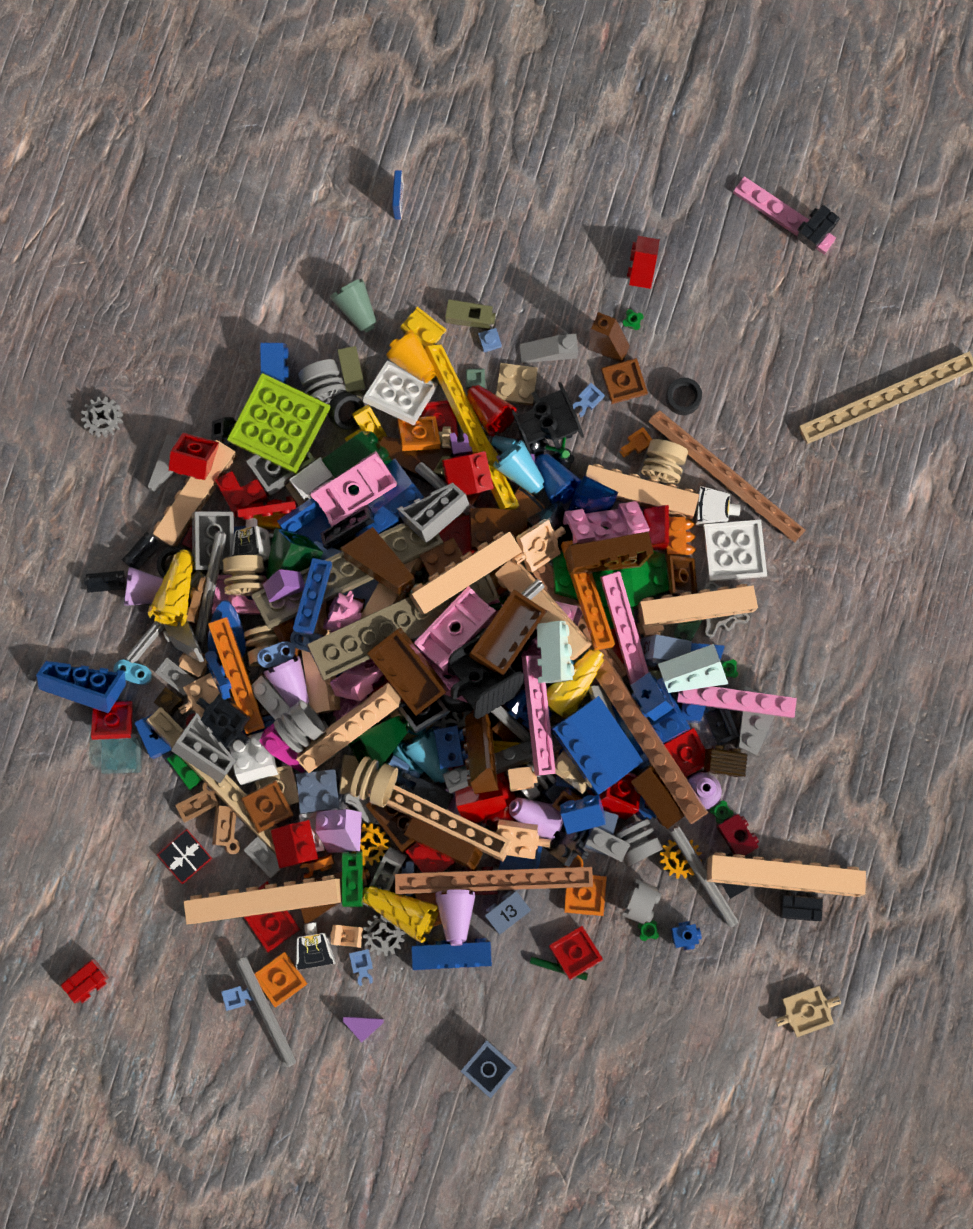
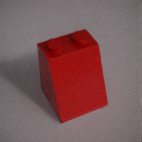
(481, 805)

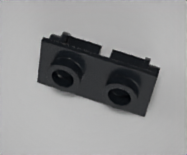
(141, 551)
(105, 581)

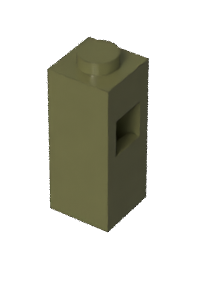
(470, 314)
(352, 371)

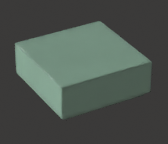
(475, 377)

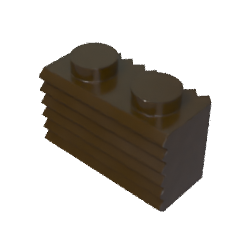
(725, 762)

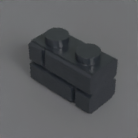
(818, 227)
(801, 907)

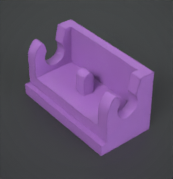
(460, 448)

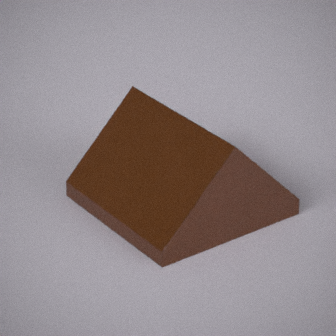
(681, 575)

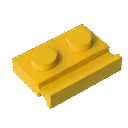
(424, 326)

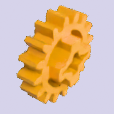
(380, 846)
(672, 856)

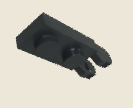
(428, 791)

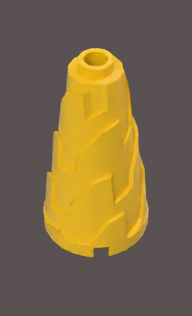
(172, 597)
(567, 695)
(402, 911)

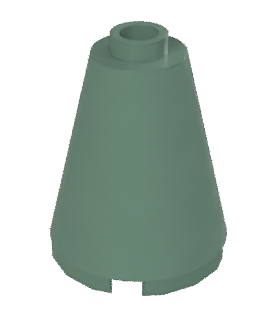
(356, 305)

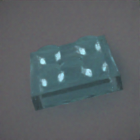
(122, 755)

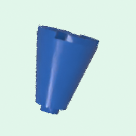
(558, 480)

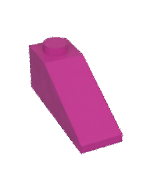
(278, 748)

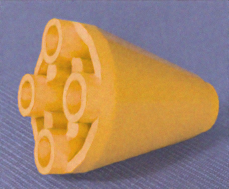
(411, 356)

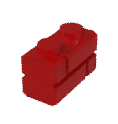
(85, 981)

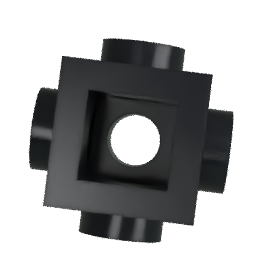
(222, 428)

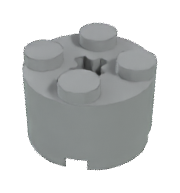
(640, 901)

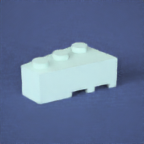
(555, 652)
(693, 670)

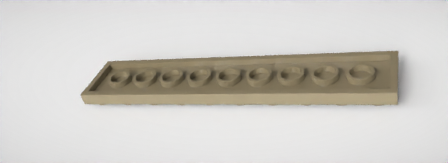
(344, 575)
(352, 643)

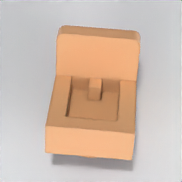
(346, 936)

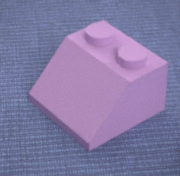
(339, 830)

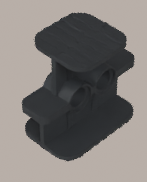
(549, 419)
(489, 688)

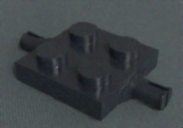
(224, 720)
(568, 846)

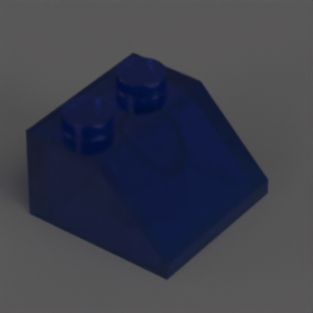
(593, 497)

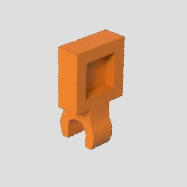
(637, 441)
(323, 863)

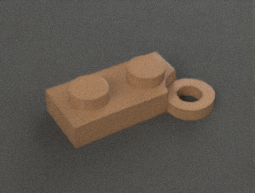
(196, 595)
(197, 804)
(225, 828)

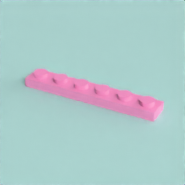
(776, 209)
(624, 626)
(740, 701)
(538, 717)

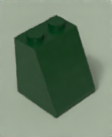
(353, 452)
(291, 552)
(379, 740)

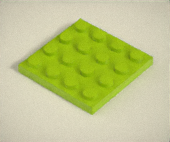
(279, 423)

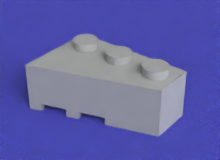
(434, 512)
(752, 730)
(203, 750)

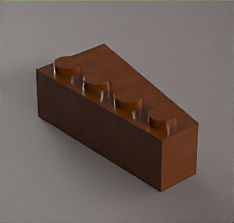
(609, 554)

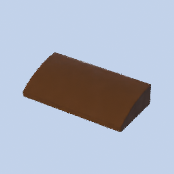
(508, 633)
(408, 671)

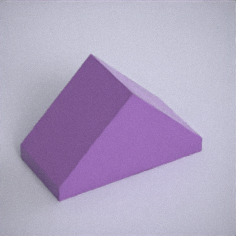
(283, 584)
(362, 1026)

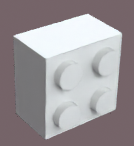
(252, 760)

